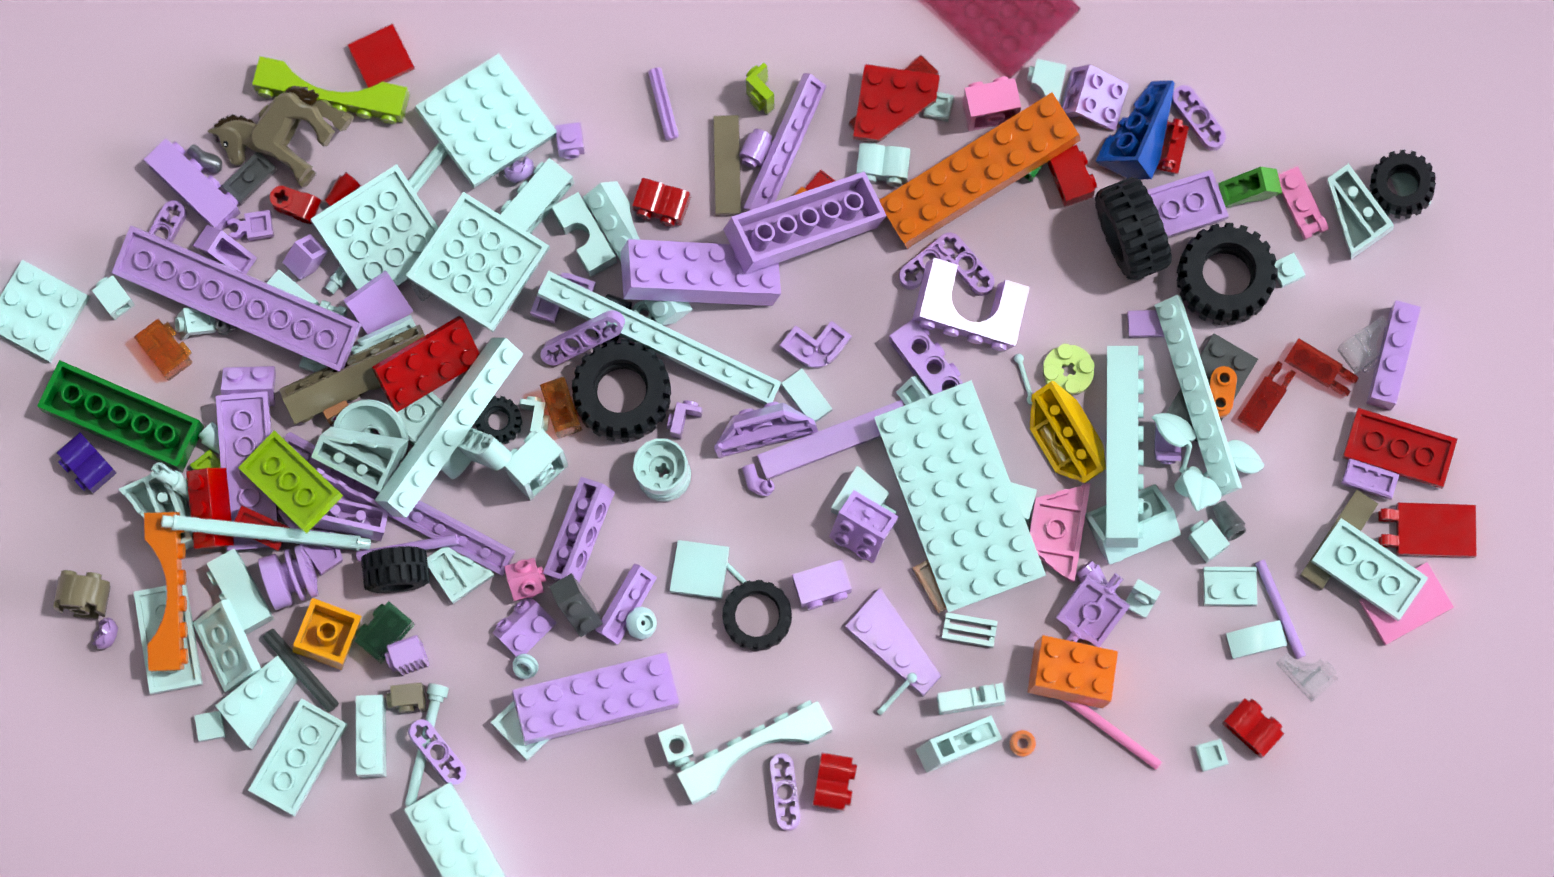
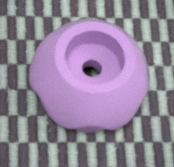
(519, 170)
(106, 633)

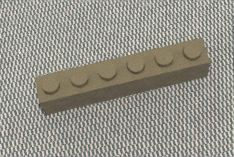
(329, 387)

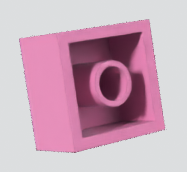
(990, 103)

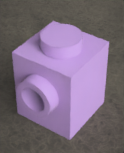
(299, 258)

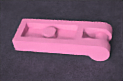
(1301, 203)

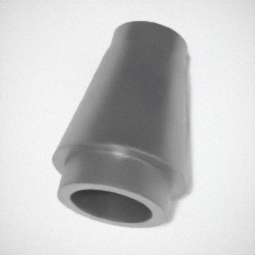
(1229, 521)

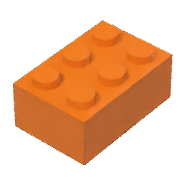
(1072, 671)

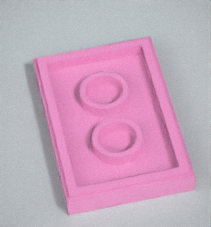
(1426, 606)

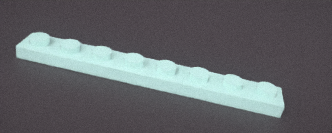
(1197, 394)

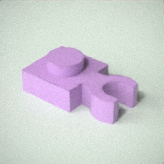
(256, 226)

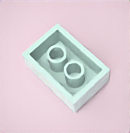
(536, 463)

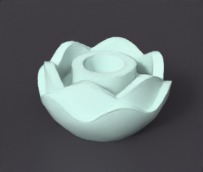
(634, 620)

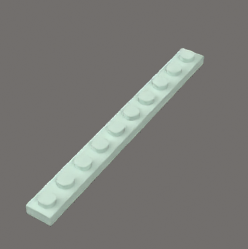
(662, 339)

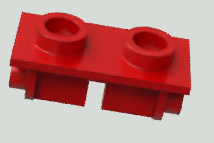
(1173, 146)

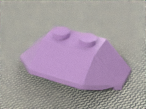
(762, 428)

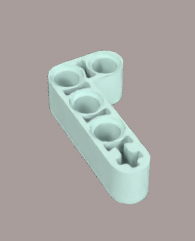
(479, 448)

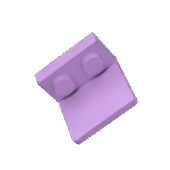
(1094, 96)
(862, 526)

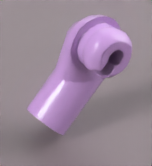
(757, 484)

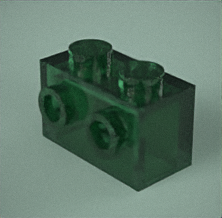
(386, 628)

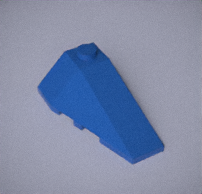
(1140, 139)

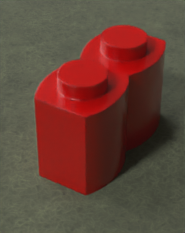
(661, 202)
(1253, 727)
(833, 782)

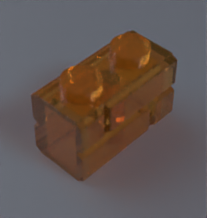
(163, 349)
(561, 407)

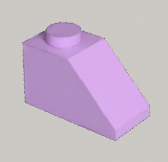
(224, 249)

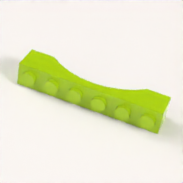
(380, 101)

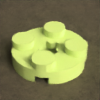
(1074, 356)

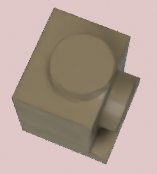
(407, 697)

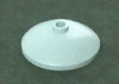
(370, 415)

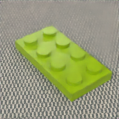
(290, 481)

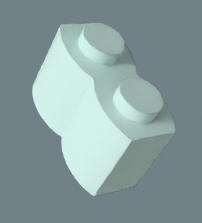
(884, 163)

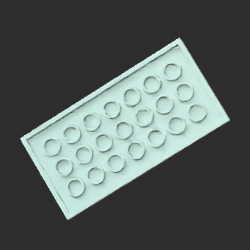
(960, 496)

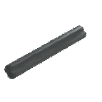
(300, 670)

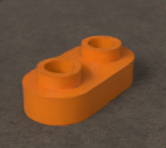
(1222, 390)

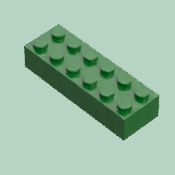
(120, 416)

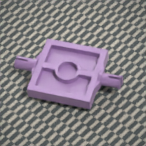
(1093, 610)

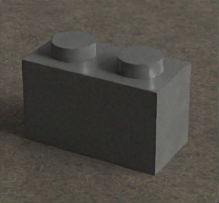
(576, 605)

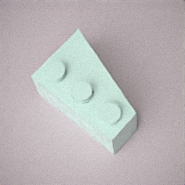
(360, 455)
(151, 496)

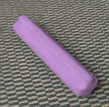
(663, 103)

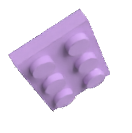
(1189, 203)

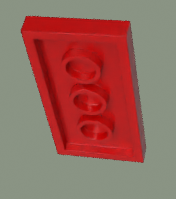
(427, 363)
(1400, 448)

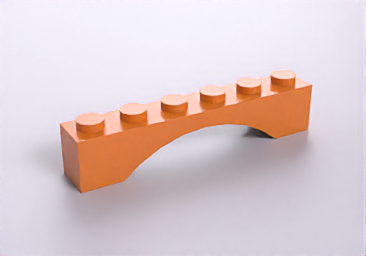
(167, 646)

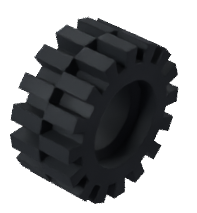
(514, 419)

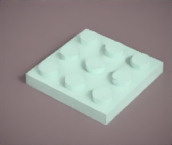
(38, 310)

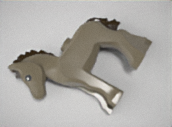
(277, 127)

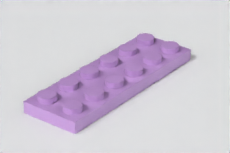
(242, 427)

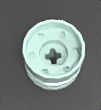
(654, 458)

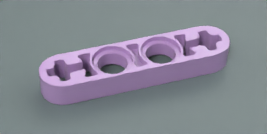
(584, 340)

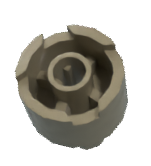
(81, 594)

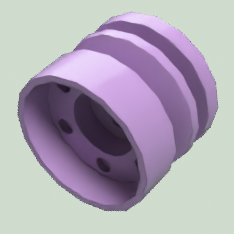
(288, 577)

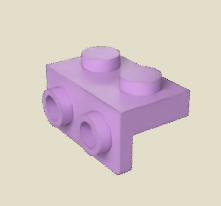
(249, 380)
(524, 626)

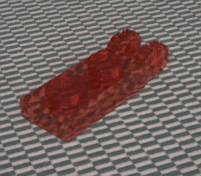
(1319, 366)
(1265, 400)

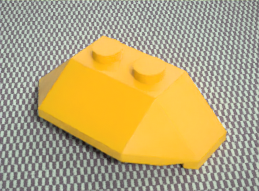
(1066, 434)

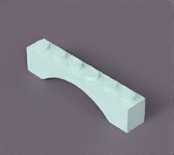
(614, 217)
(803, 726)

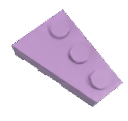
(354, 513)

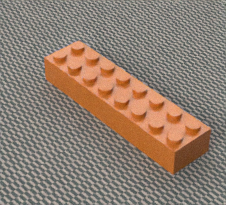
(980, 170)

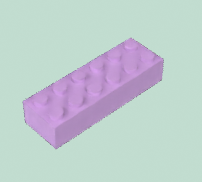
(804, 222)
(694, 274)
(595, 698)

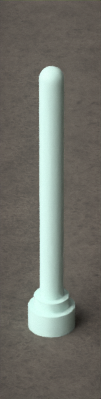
(436, 695)

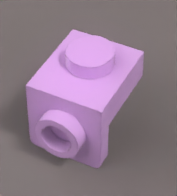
(677, 420)

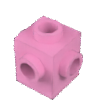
(525, 579)

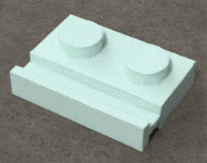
(1230, 586)

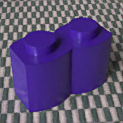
(86, 463)

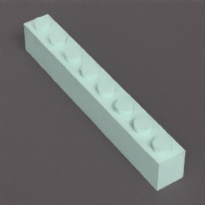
(448, 427)
(1122, 447)

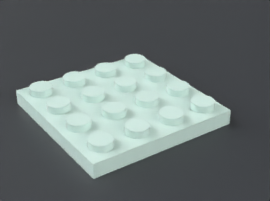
(486, 120)
(377, 229)
(478, 262)

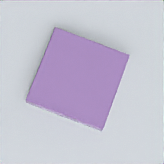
(378, 303)

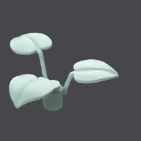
(1193, 482)

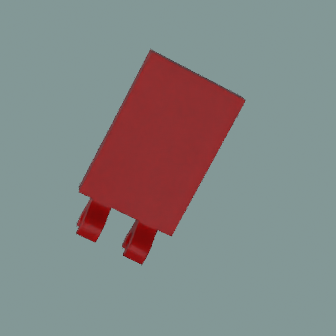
(1431, 529)

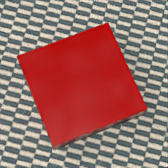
(381, 56)

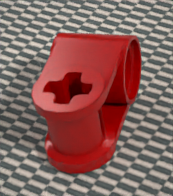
(299, 206)

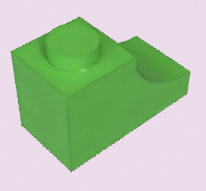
(1250, 186)

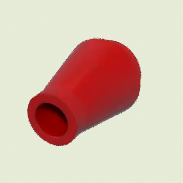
(343, 187)

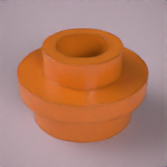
(1031, 743)

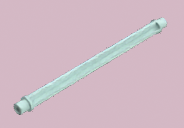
(416, 181)
(265, 532)

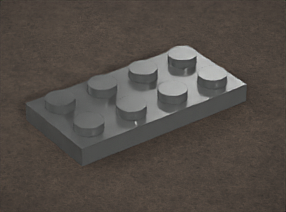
(1217, 354)

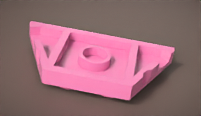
(1058, 528)

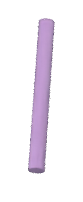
(424, 544)
(1280, 609)

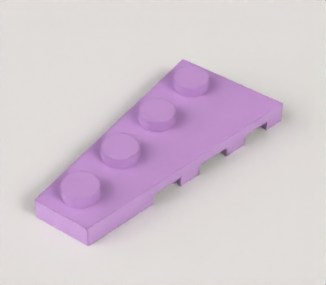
(891, 640)

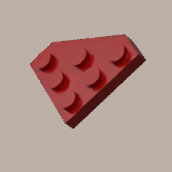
(891, 99)

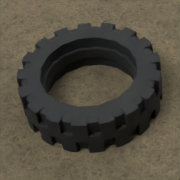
(752, 588)

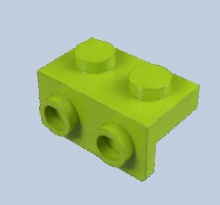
(761, 96)

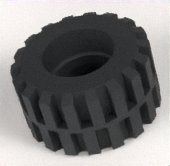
(1407, 164)
(395, 569)

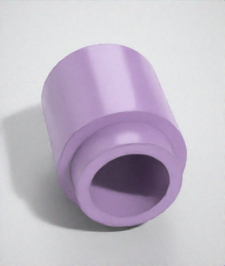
(756, 148)

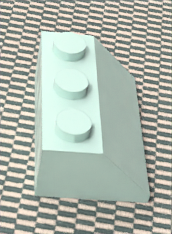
(1157, 519)

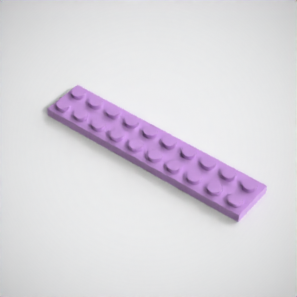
(236, 298)

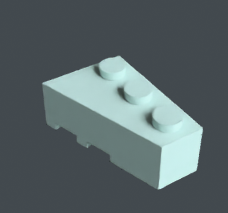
(1357, 211)
(257, 700)

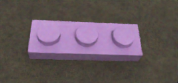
(629, 596)

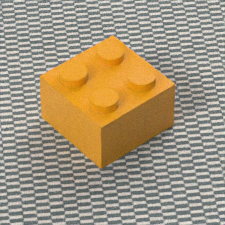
(326, 633)

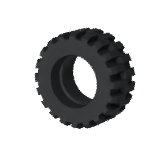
(1133, 228)
(1237, 243)
(611, 358)

